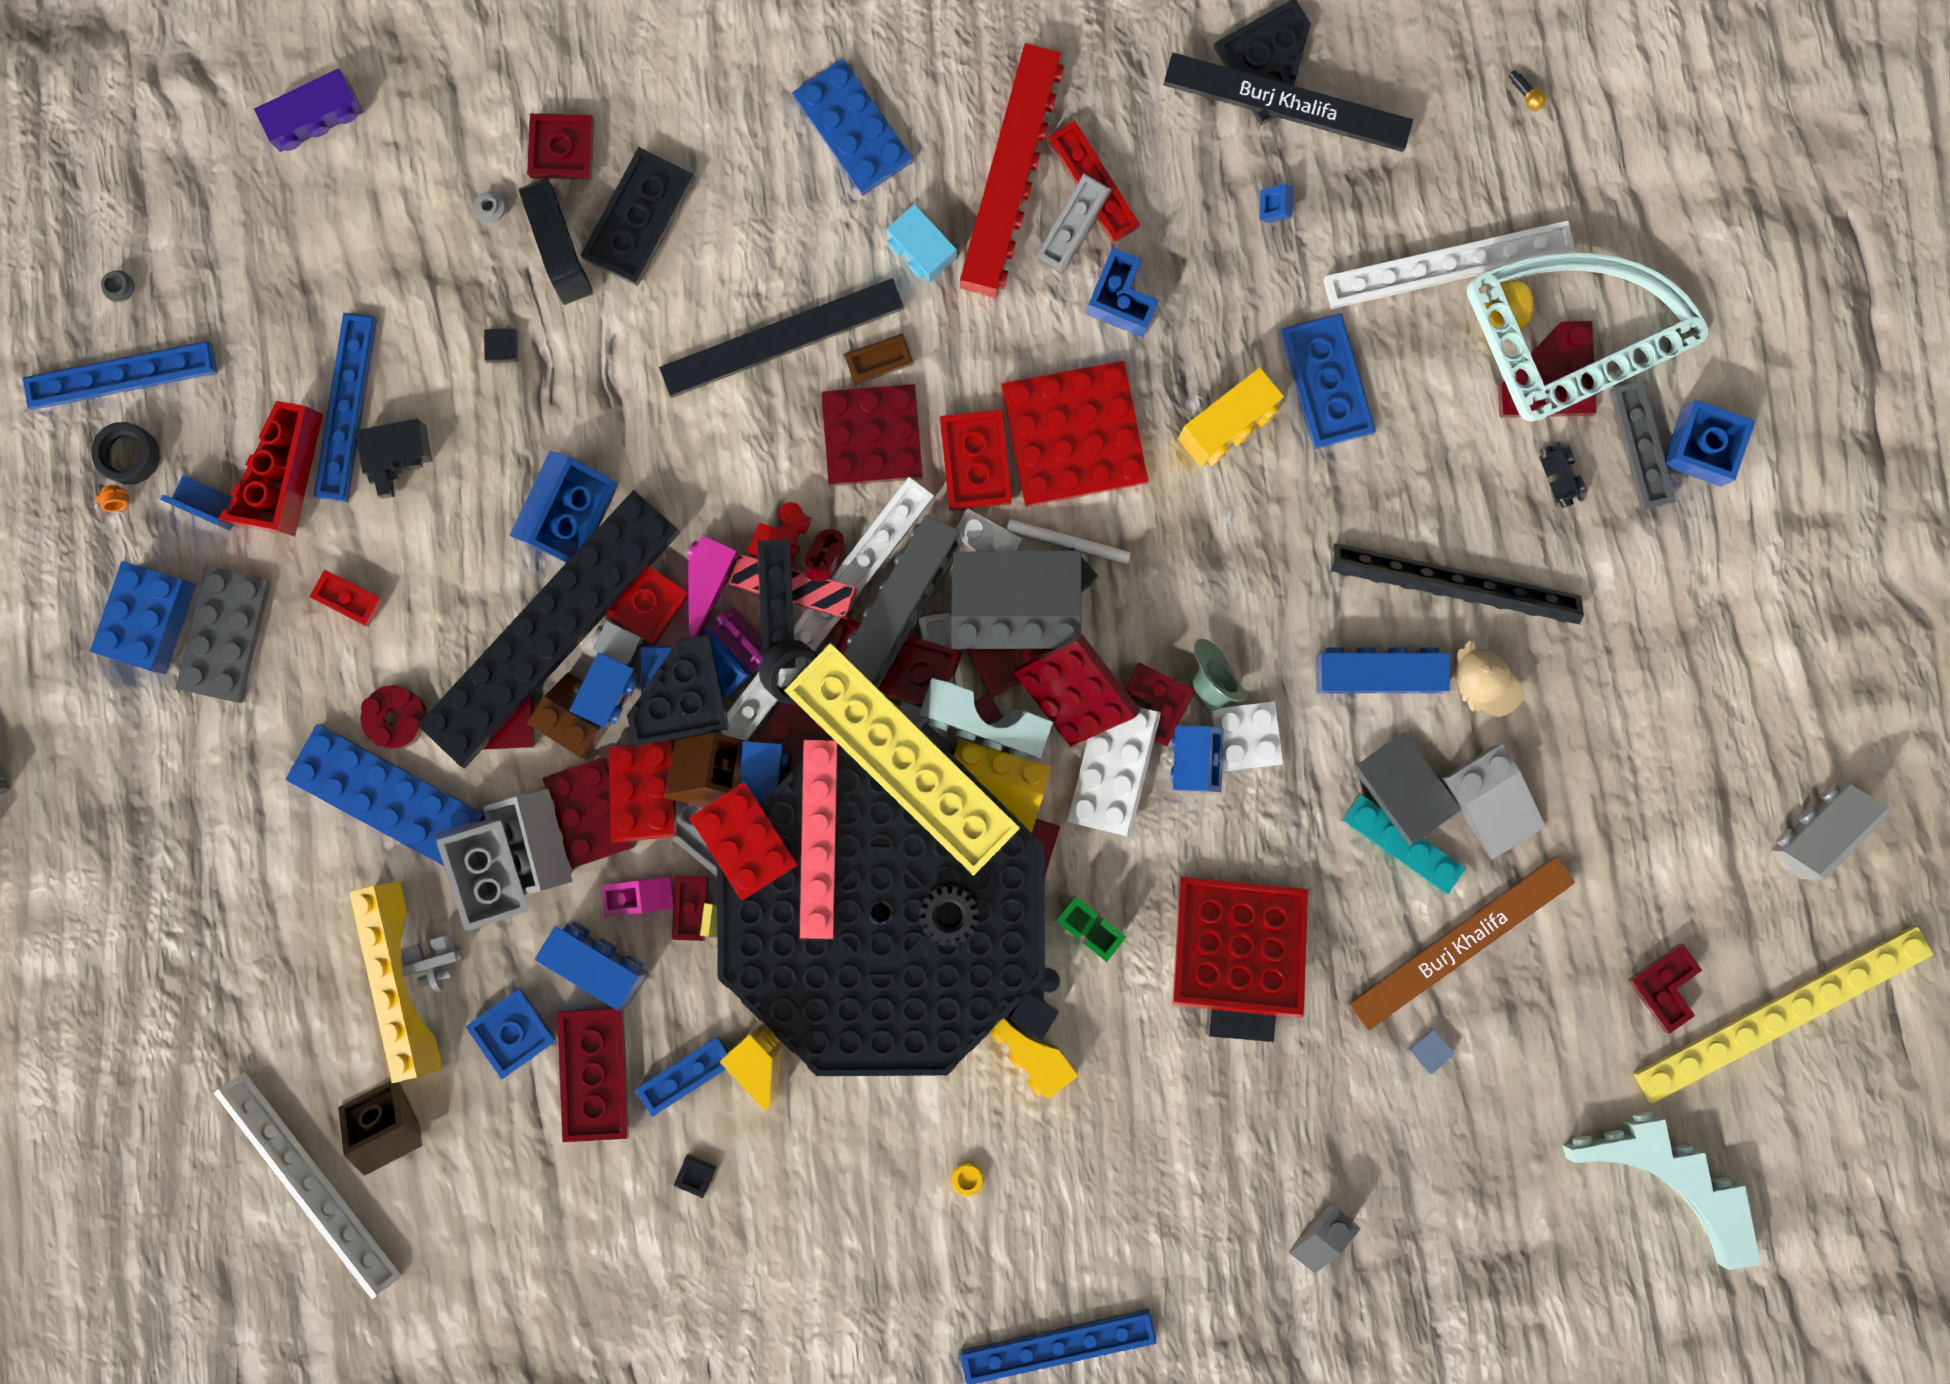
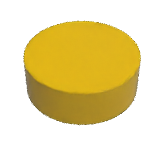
(967, 1178)

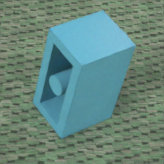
(920, 244)

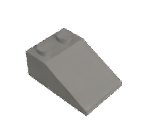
(1494, 800)

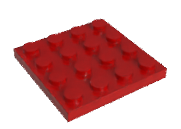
(1074, 433)
(1240, 947)

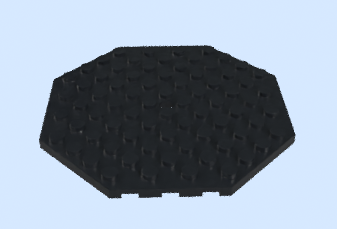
(882, 990)

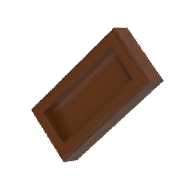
(878, 359)

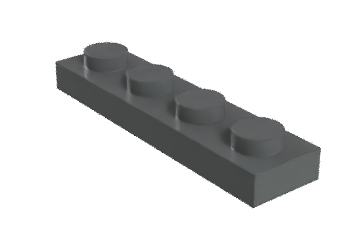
(1642, 445)

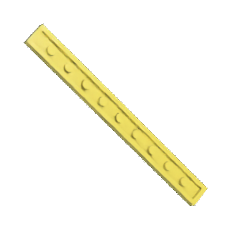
(1783, 1014)

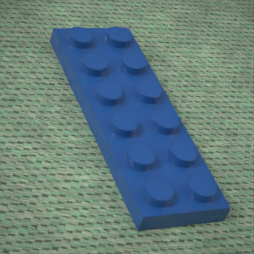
(378, 792)

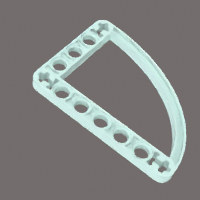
(1535, 389)

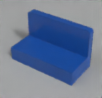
(200, 501)

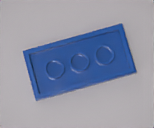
(1327, 381)

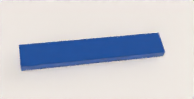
(119, 375)
(345, 407)
(1058, 1347)

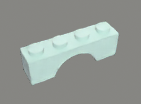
(954, 707)

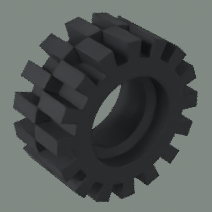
(943, 934)

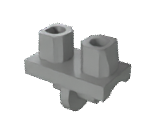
(444, 953)

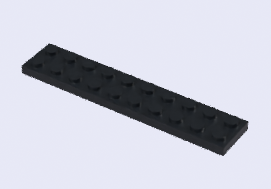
(548, 629)

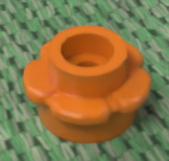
(113, 498)

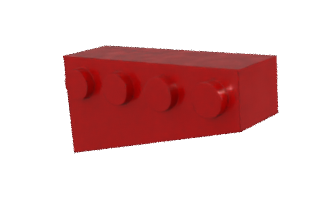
(277, 472)

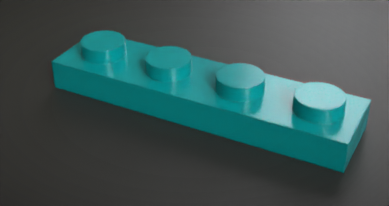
(1420, 857)

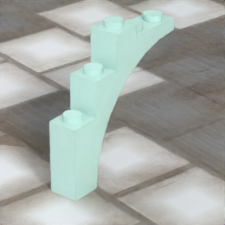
(1719, 1205)

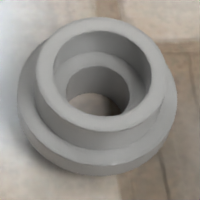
(492, 215)

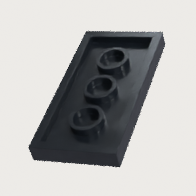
(638, 216)

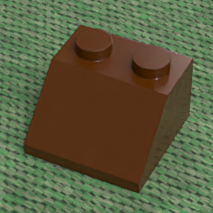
(563, 726)

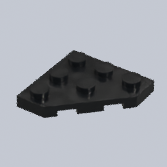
(1268, 47)
(681, 696)

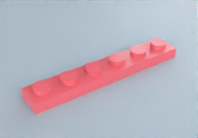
(818, 839)

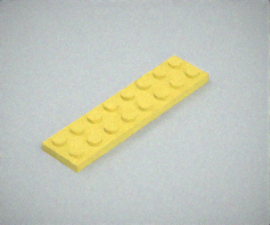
(902, 759)

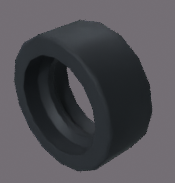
(107, 437)
(775, 660)

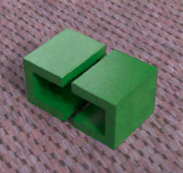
(1099, 936)

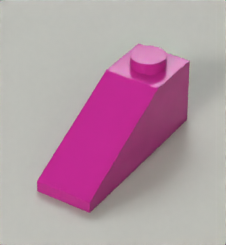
(707, 577)

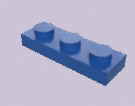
(683, 1077)

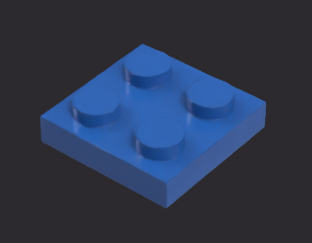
(511, 1033)

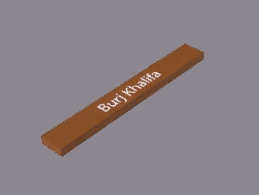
(1461, 943)

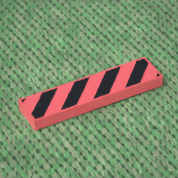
(823, 596)

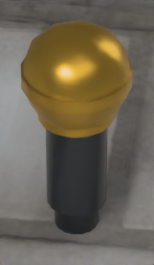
(1534, 98)

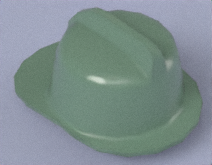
(1214, 677)

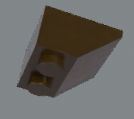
(378, 1127)

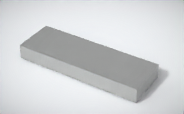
(1073, 223)

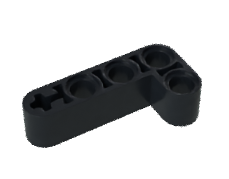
(554, 241)

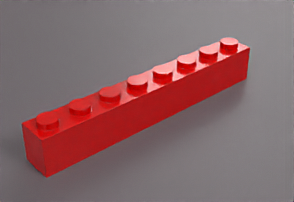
(1010, 171)

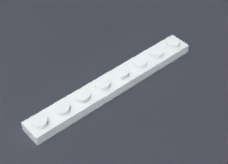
(1446, 264)
(307, 1185)

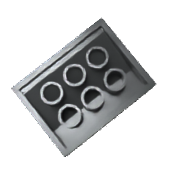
(1015, 599)

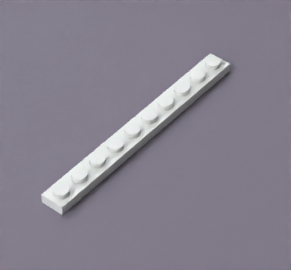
(816, 626)

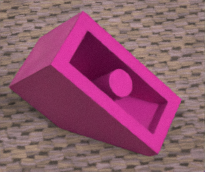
(637, 896)

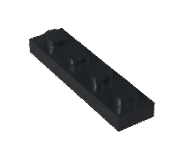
(775, 594)

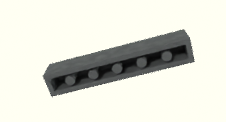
(902, 598)

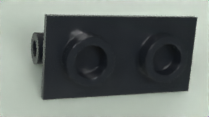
(1568, 485)

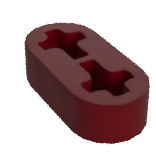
(831, 556)

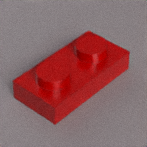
(346, 598)

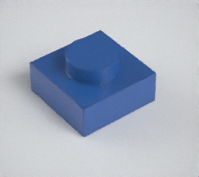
(1276, 203)

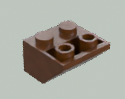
(703, 768)

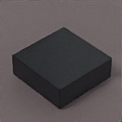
(500, 345)
(695, 1176)

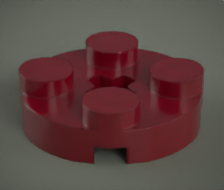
(377, 708)

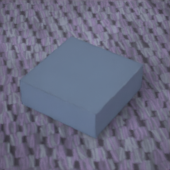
(1431, 1051)

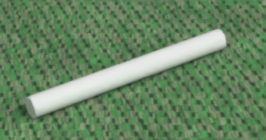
(1068, 541)

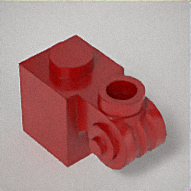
(794, 523)

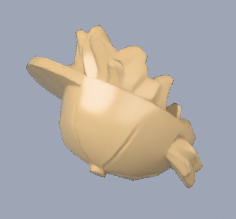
(1486, 681)

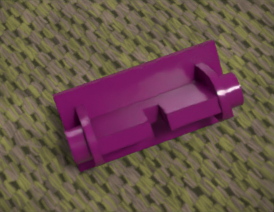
(739, 637)

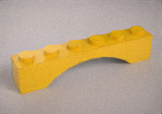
(406, 1040)
(1043, 1062)

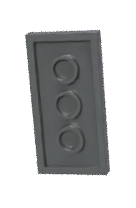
(223, 634)

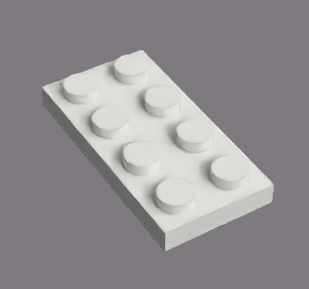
(1114, 775)

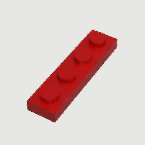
(1081, 159)

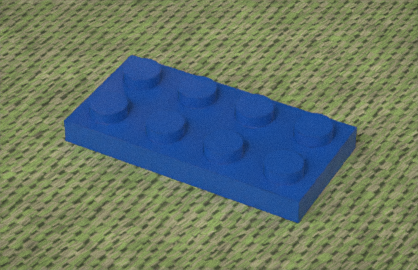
(852, 127)

